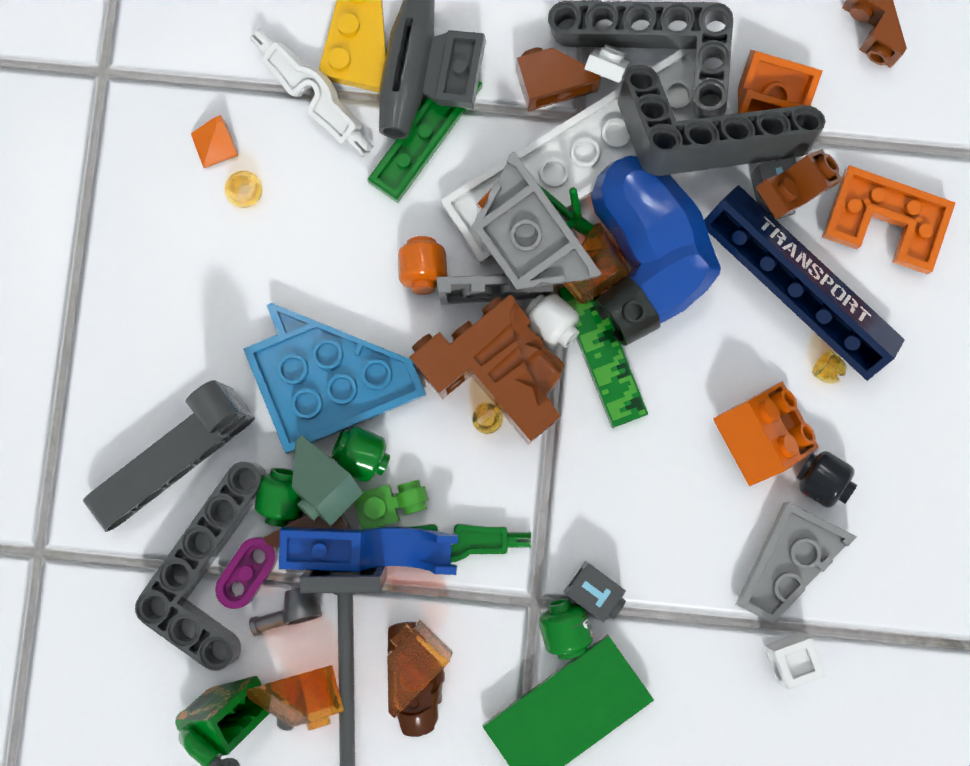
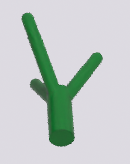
(575, 219)

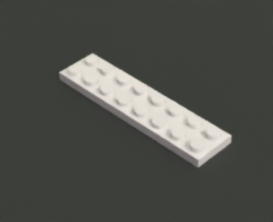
(577, 149)

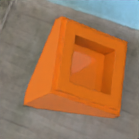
(214, 142)

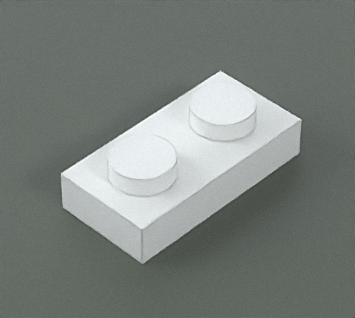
(608, 63)

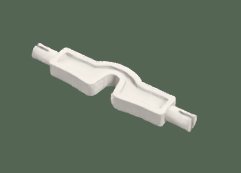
(325, 105)

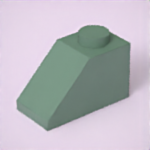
(321, 483)

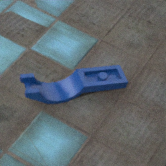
(365, 549)

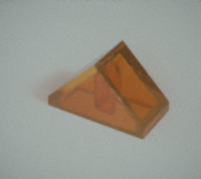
(607, 258)

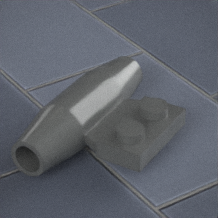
(424, 65)

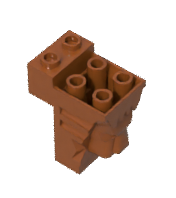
(502, 360)

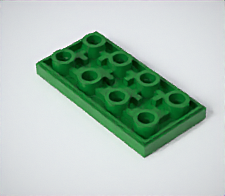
(569, 709)

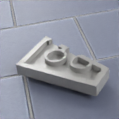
(483, 289)
(789, 560)

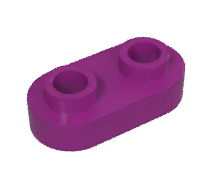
(247, 571)

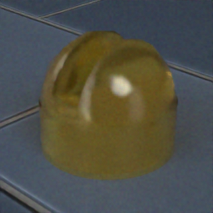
(828, 368)
(492, 423)

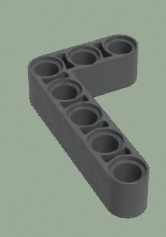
(656, 35)
(709, 142)
(215, 420)
(197, 564)

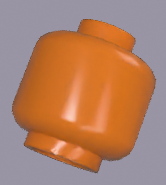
(421, 263)

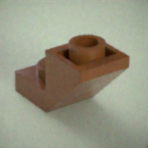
(885, 40)
(800, 183)

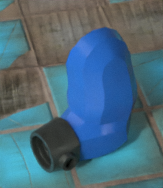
(662, 242)

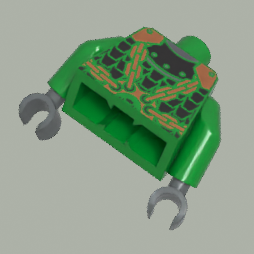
(220, 722)

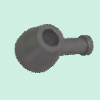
(296, 609)

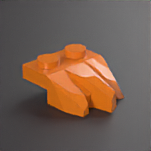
(775, 83)

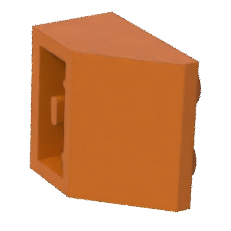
(766, 434)

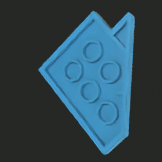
(326, 379)

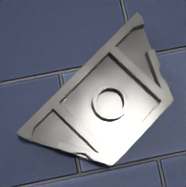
(529, 233)

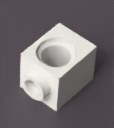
(794, 660)

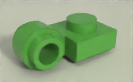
(379, 506)

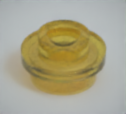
(239, 179)

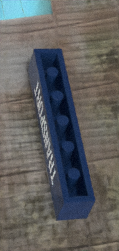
(803, 283)

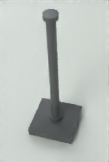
(344, 585)

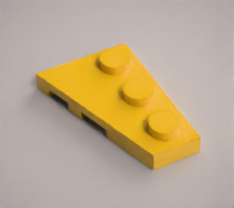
(355, 45)

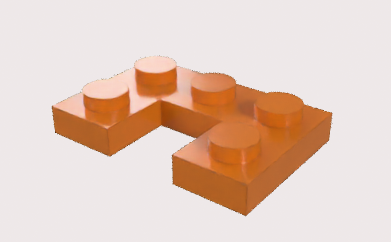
(917, 212)

